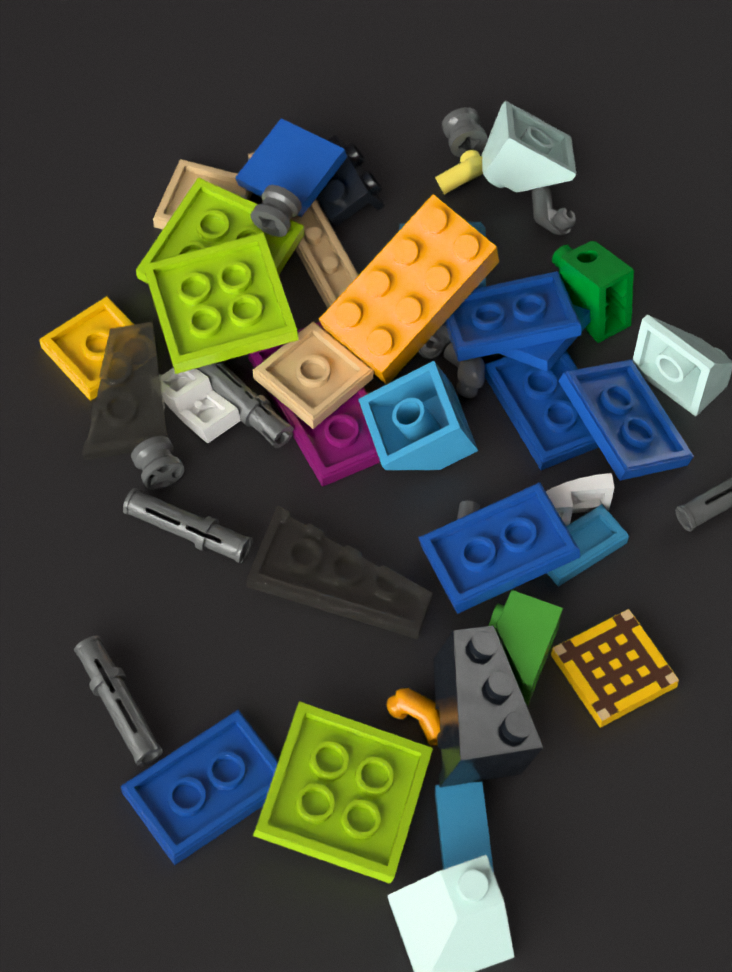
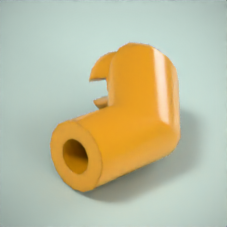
(418, 706)

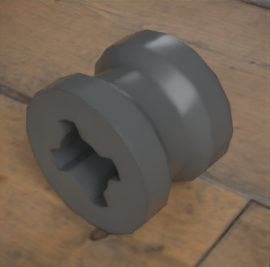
(464, 131)
(276, 210)
(157, 462)

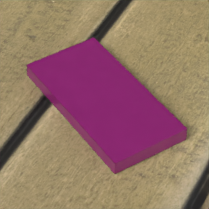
(337, 444)

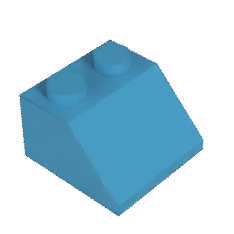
(418, 422)

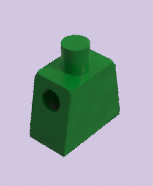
(598, 284)

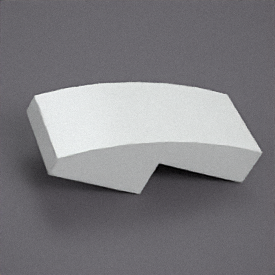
(197, 405)
(582, 495)

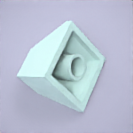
(526, 152)
(681, 364)
(454, 919)

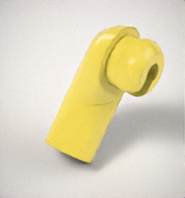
(462, 173)

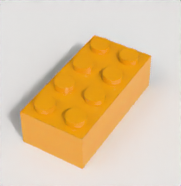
(410, 289)

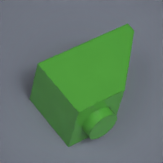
(526, 634)

